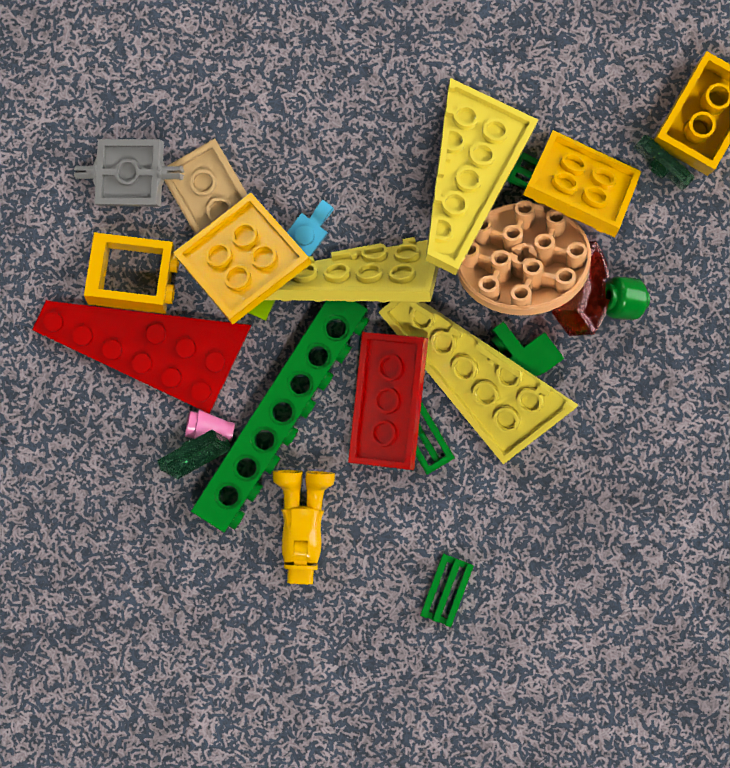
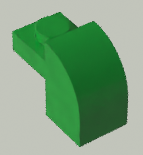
(535, 357)

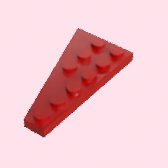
(164, 351)

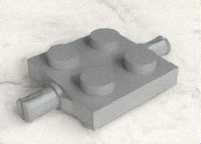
(129, 172)

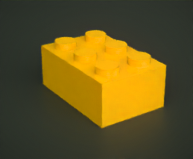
(700, 118)

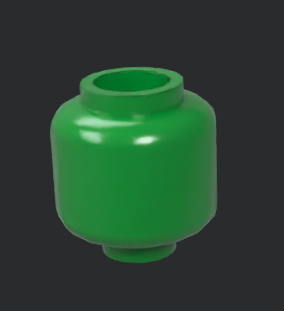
(626, 297)

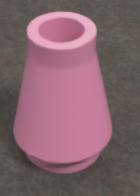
(202, 422)

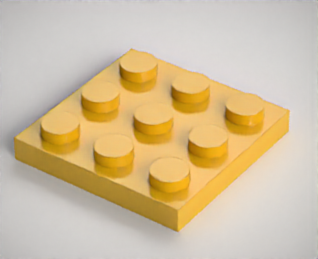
(583, 183)
(242, 258)

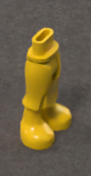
(302, 523)

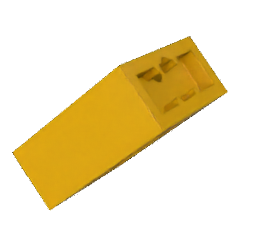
(95, 281)

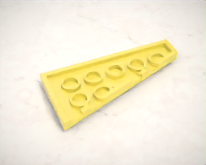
(475, 160)
(366, 275)
(489, 389)

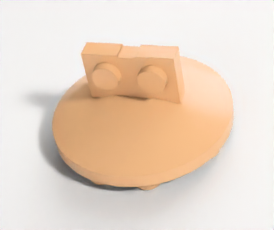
(526, 260)

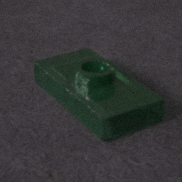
(662, 163)
(194, 454)

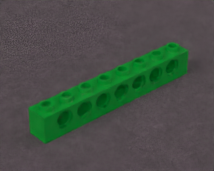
(210, 505)

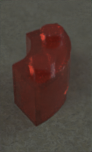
(588, 307)

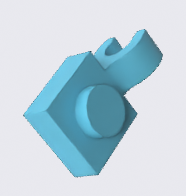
(308, 231)

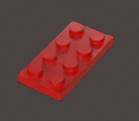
(388, 400)

